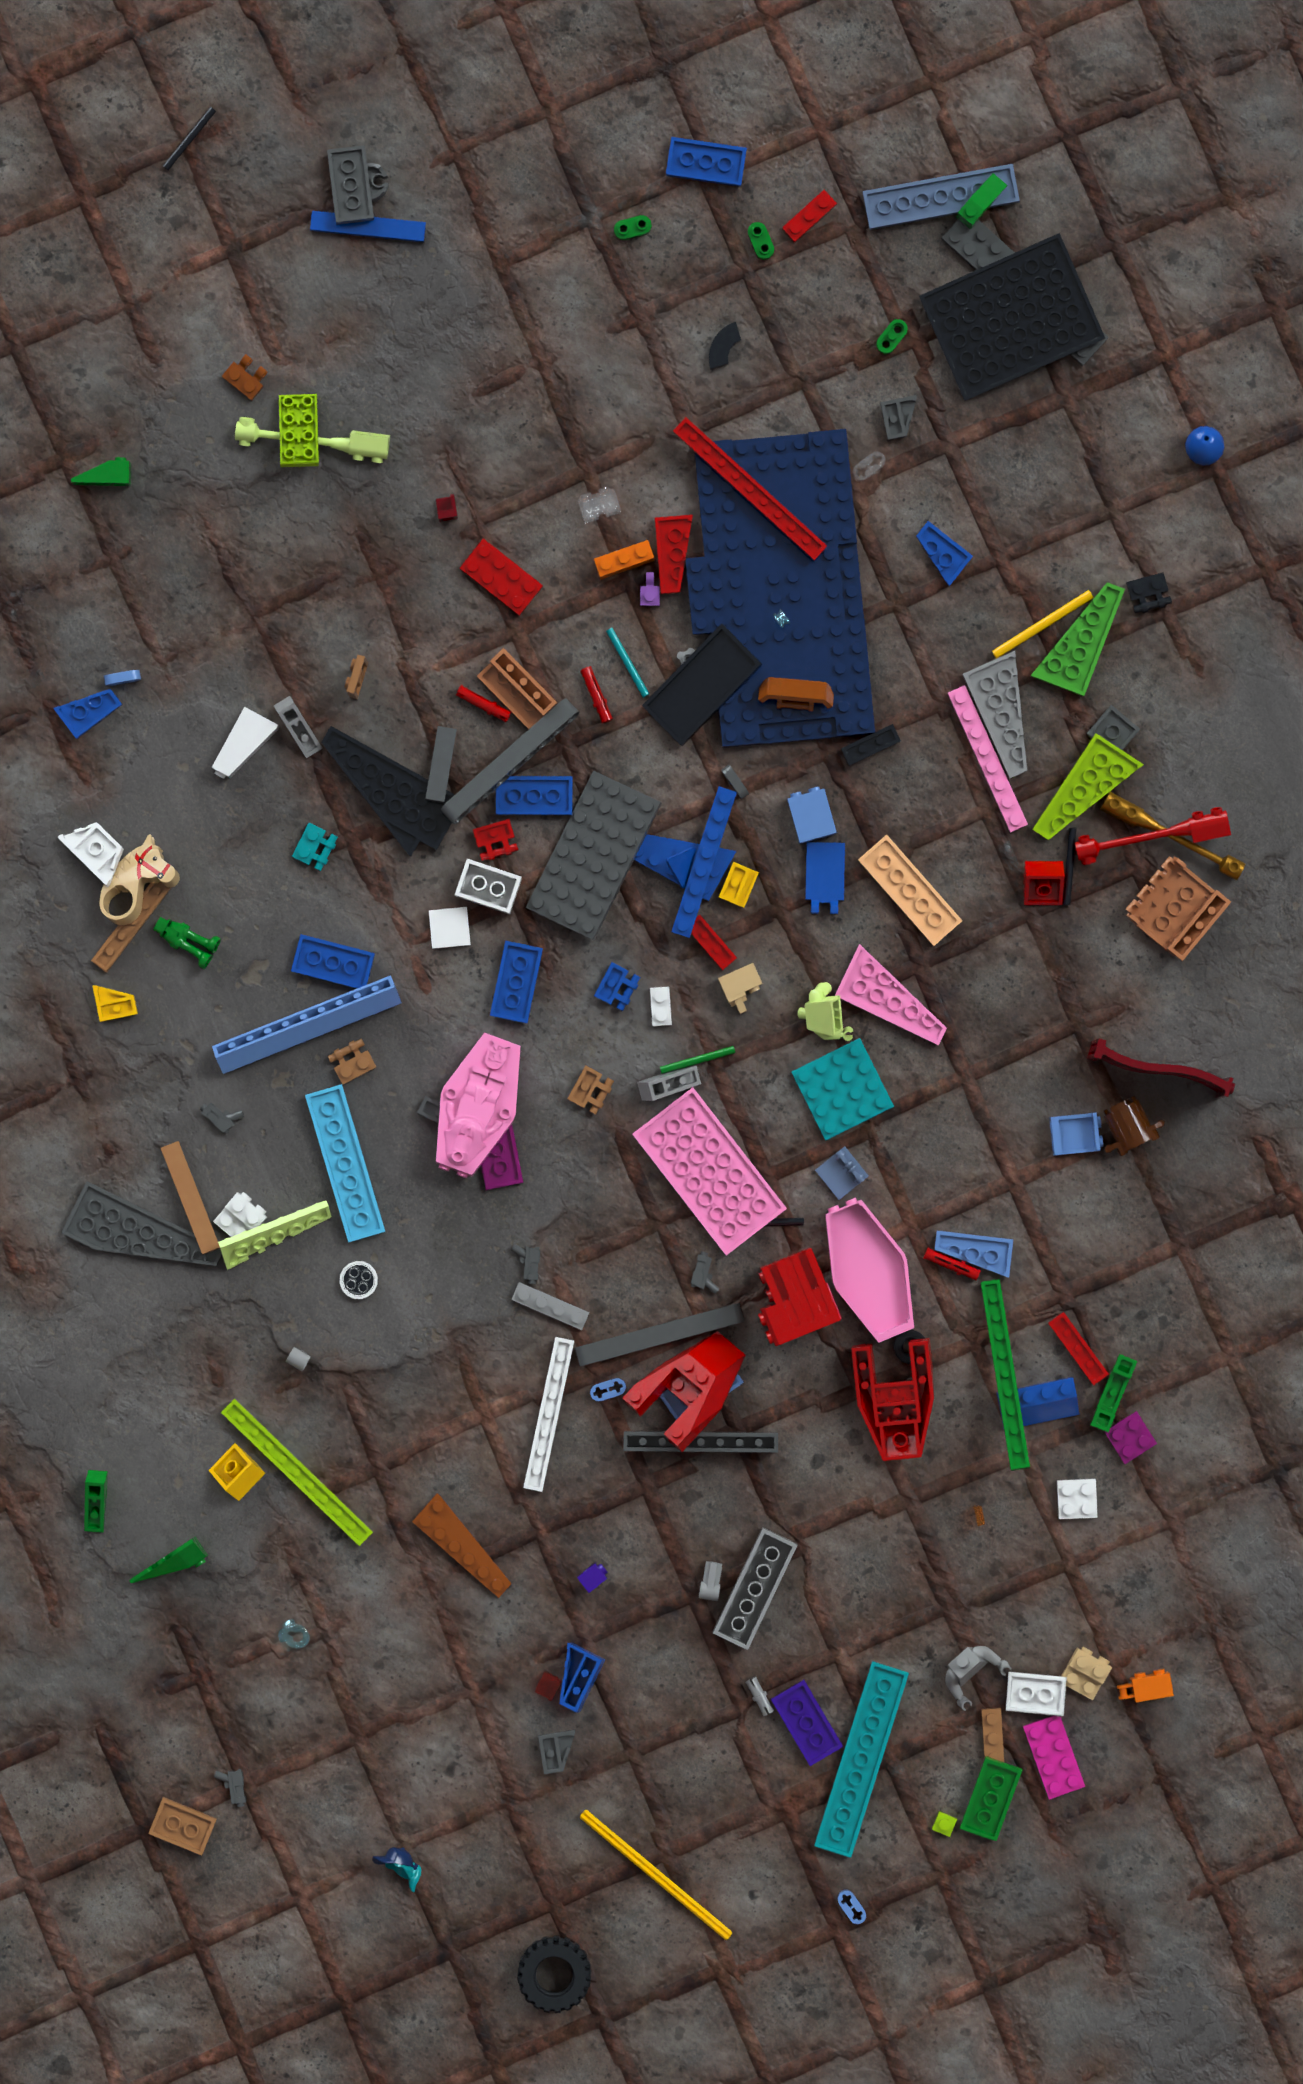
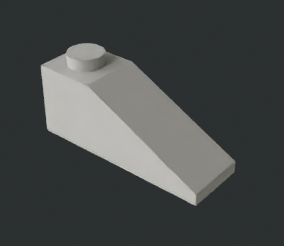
(298, 726)
(668, 1083)

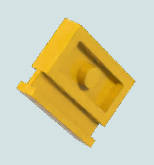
(738, 884)

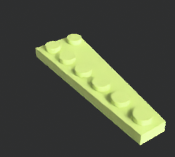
(239, 1247)

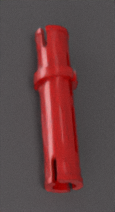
(596, 695)
(483, 703)
(973, 1272)

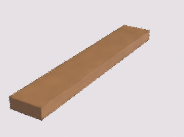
(125, 933)
(190, 1198)

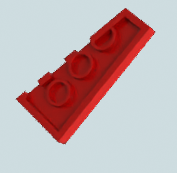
(672, 545)

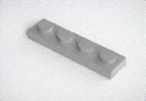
(550, 1306)

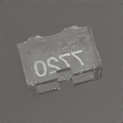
(598, 504)

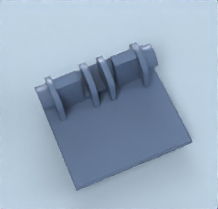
(841, 1173)

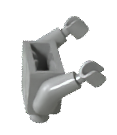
(966, 1666)

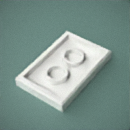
(1036, 1693)

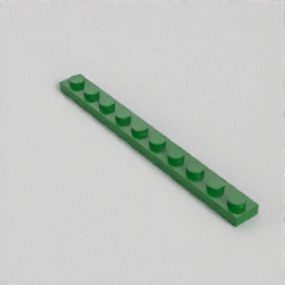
(1005, 1375)

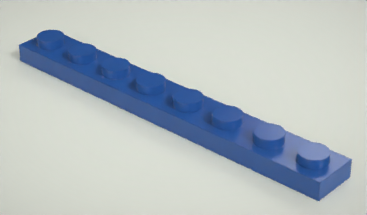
(704, 862)

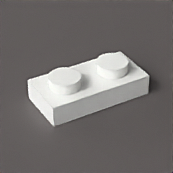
(660, 1006)

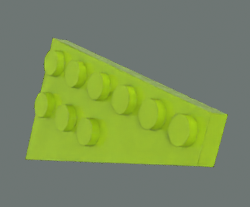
(1091, 778)

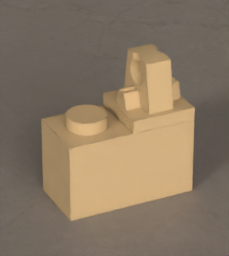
(737, 983)

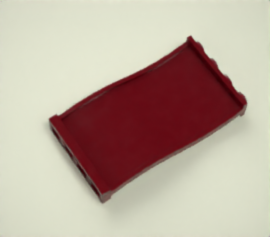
(1098, 1051)

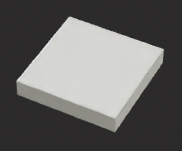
(449, 927)

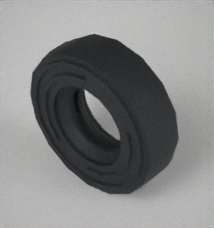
(899, 1341)

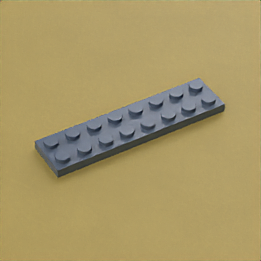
(933, 197)

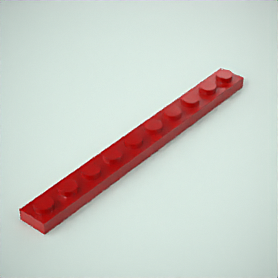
(750, 488)

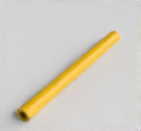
(1042, 624)

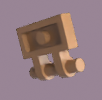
(354, 1067)
(585, 1086)

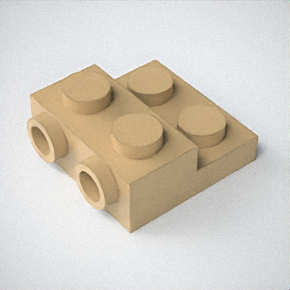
(1086, 1672)

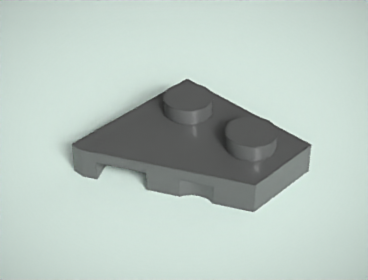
(897, 416)
(555, 1750)

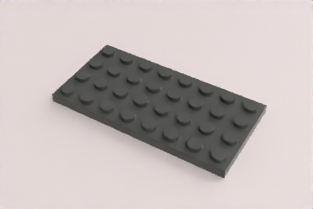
(593, 855)

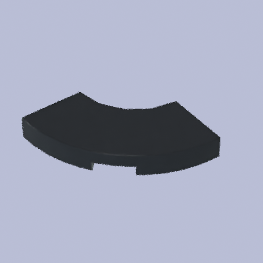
(722, 344)

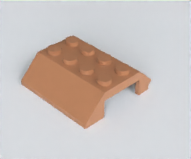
(1176, 908)

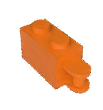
(1148, 1686)

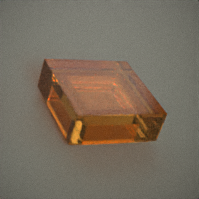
(978, 1512)

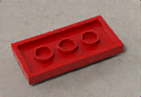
(501, 577)

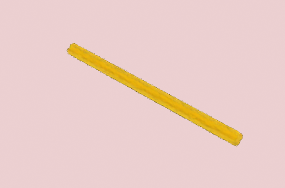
(656, 1875)

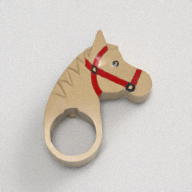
(132, 873)

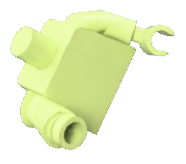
(824, 1014)

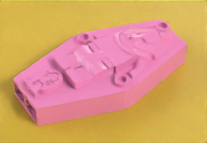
(477, 1105)

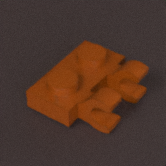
(242, 380)

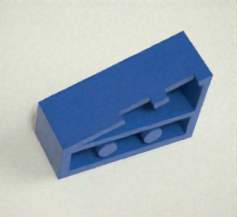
(579, 1676)

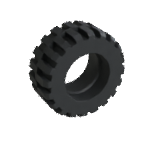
(549, 2000)

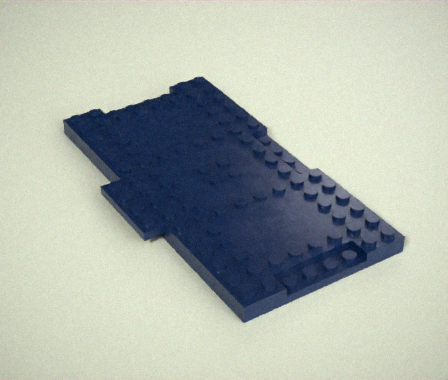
(758, 570)

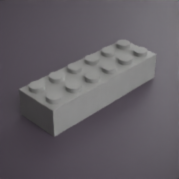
(755, 1588)

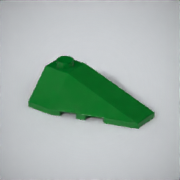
(183, 1557)

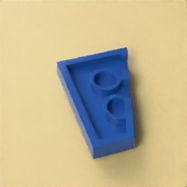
(944, 552)
(87, 712)

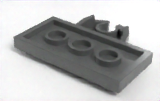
(354, 184)

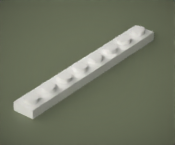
(548, 1414)

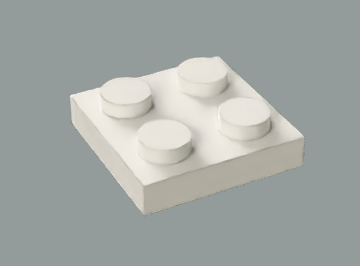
(1077, 1498)

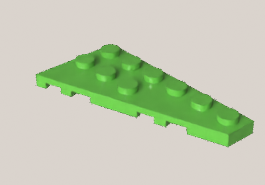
(1077, 652)

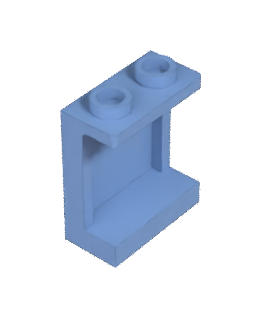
(811, 815)
(1075, 1133)

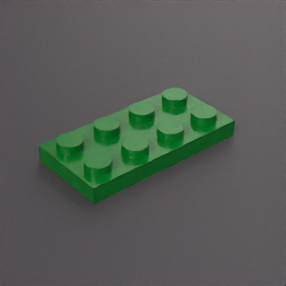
(990, 1798)

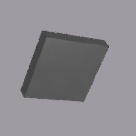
(1114, 728)

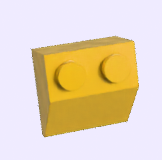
(236, 1472)

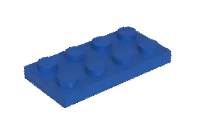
(706, 161)
(535, 795)
(332, 962)
(516, 982)

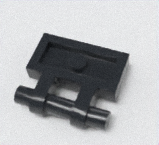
(1146, 587)

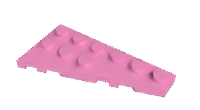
(881, 994)

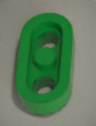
(633, 228)
(760, 240)
(891, 336)

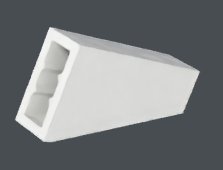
(245, 739)

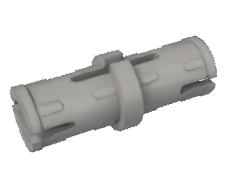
(759, 1696)

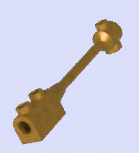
(1136, 816)

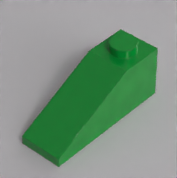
(981, 201)
(110, 473)
(95, 1500)

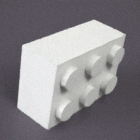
(488, 886)

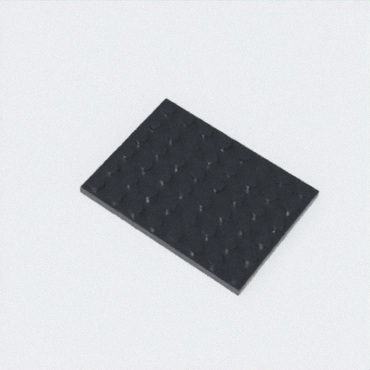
(1012, 317)

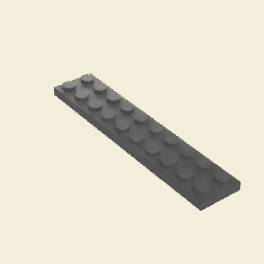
(983, 247)

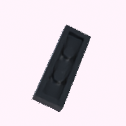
(870, 745)

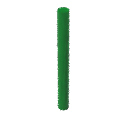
(697, 1059)

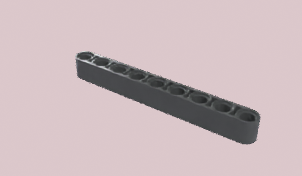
(509, 761)
(659, 1334)

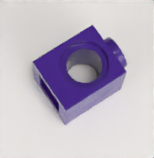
(593, 1576)

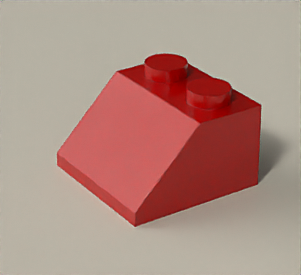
(1043, 882)

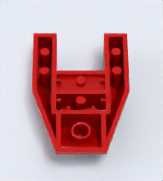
(698, 1379)
(897, 1410)

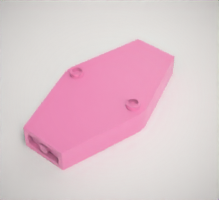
(869, 1270)

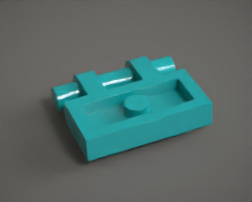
(309, 844)

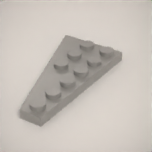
(998, 702)

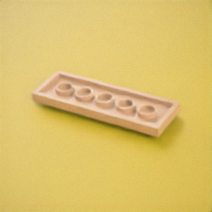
(910, 890)

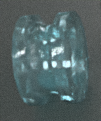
(781, 618)

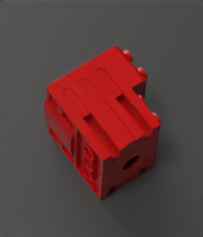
(799, 1298)

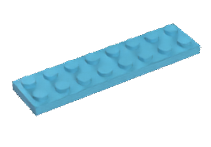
(345, 1163)

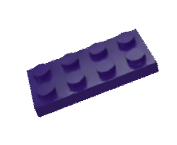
(806, 1722)

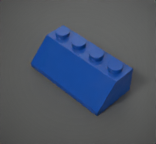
(1047, 1401)

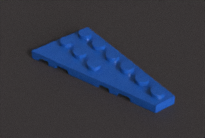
(657, 849)

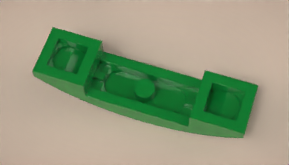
(1113, 1392)

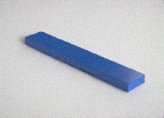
(377, 228)

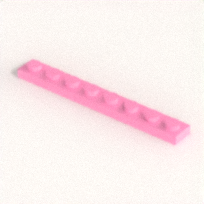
(987, 759)

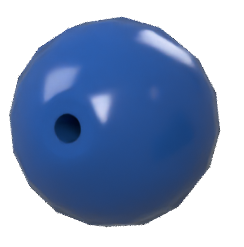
(1204, 445)

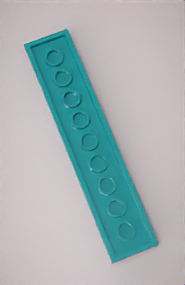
(861, 1759)

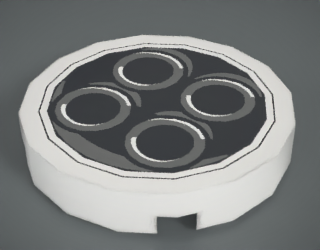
(358, 1280)

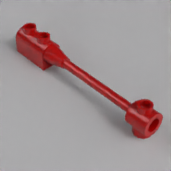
(1200, 827)

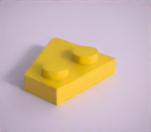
(113, 1004)

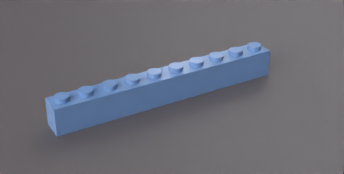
(306, 1024)

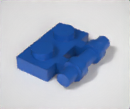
(611, 984)

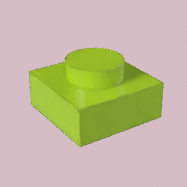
(944, 1824)

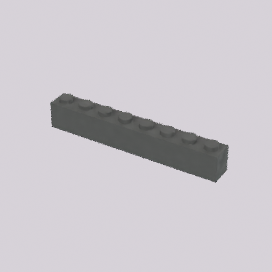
(704, 1442)

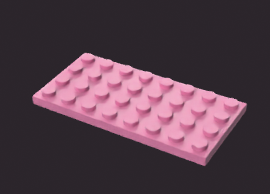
(709, 1171)

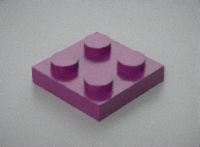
(1130, 1437)

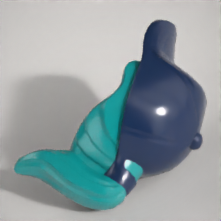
(402, 1864)

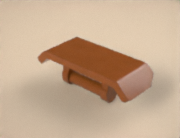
(796, 691)

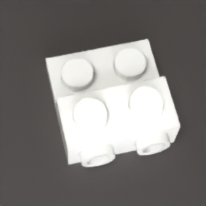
(240, 1215)

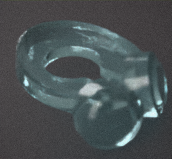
(290, 1625)

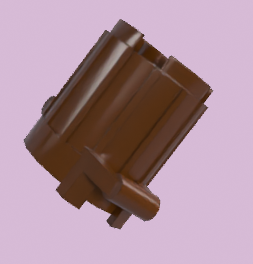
(1130, 1126)

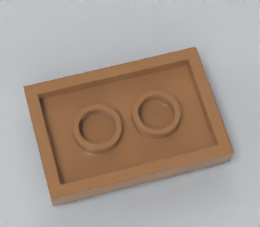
(354, 683)
(182, 1826)

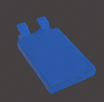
(825, 874)

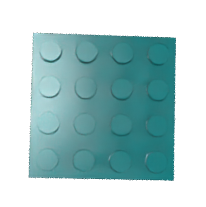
(842, 1089)

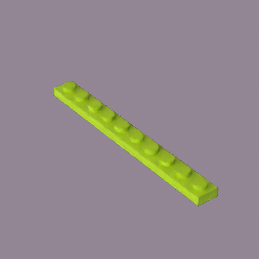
(297, 1472)

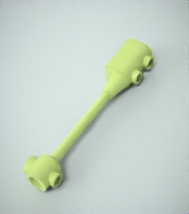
(359, 444)

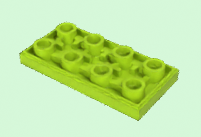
(298, 430)

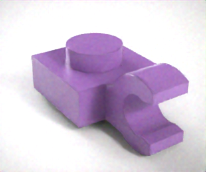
(650, 594)

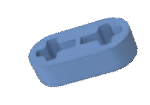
(122, 677)
(609, 1394)
(848, 1909)

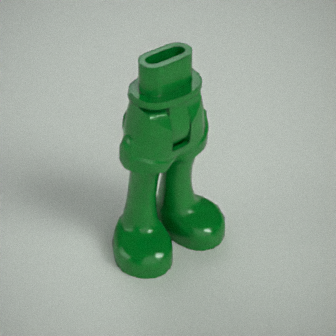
(177, 935)

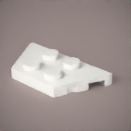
(95, 850)

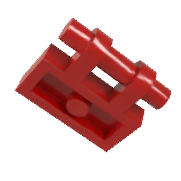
(493, 834)

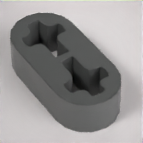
(734, 781)

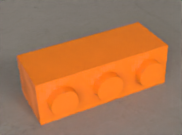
(624, 559)

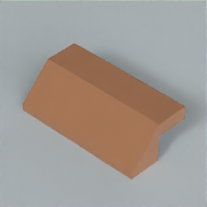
(516, 689)

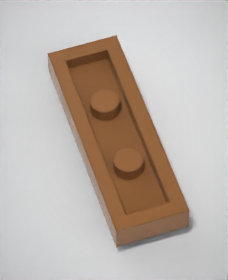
(992, 1733)

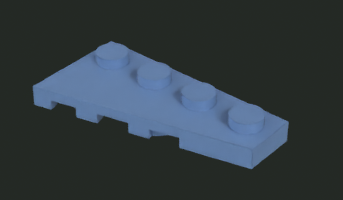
(981, 1251)

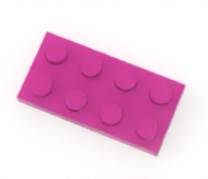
(1053, 1756)

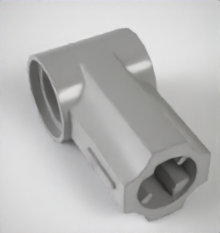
(298, 1359)
(710, 1585)

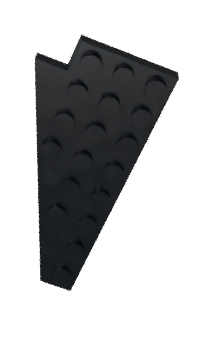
(391, 791)

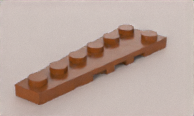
(451, 1535)

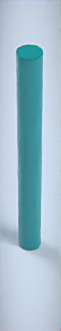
(627, 662)

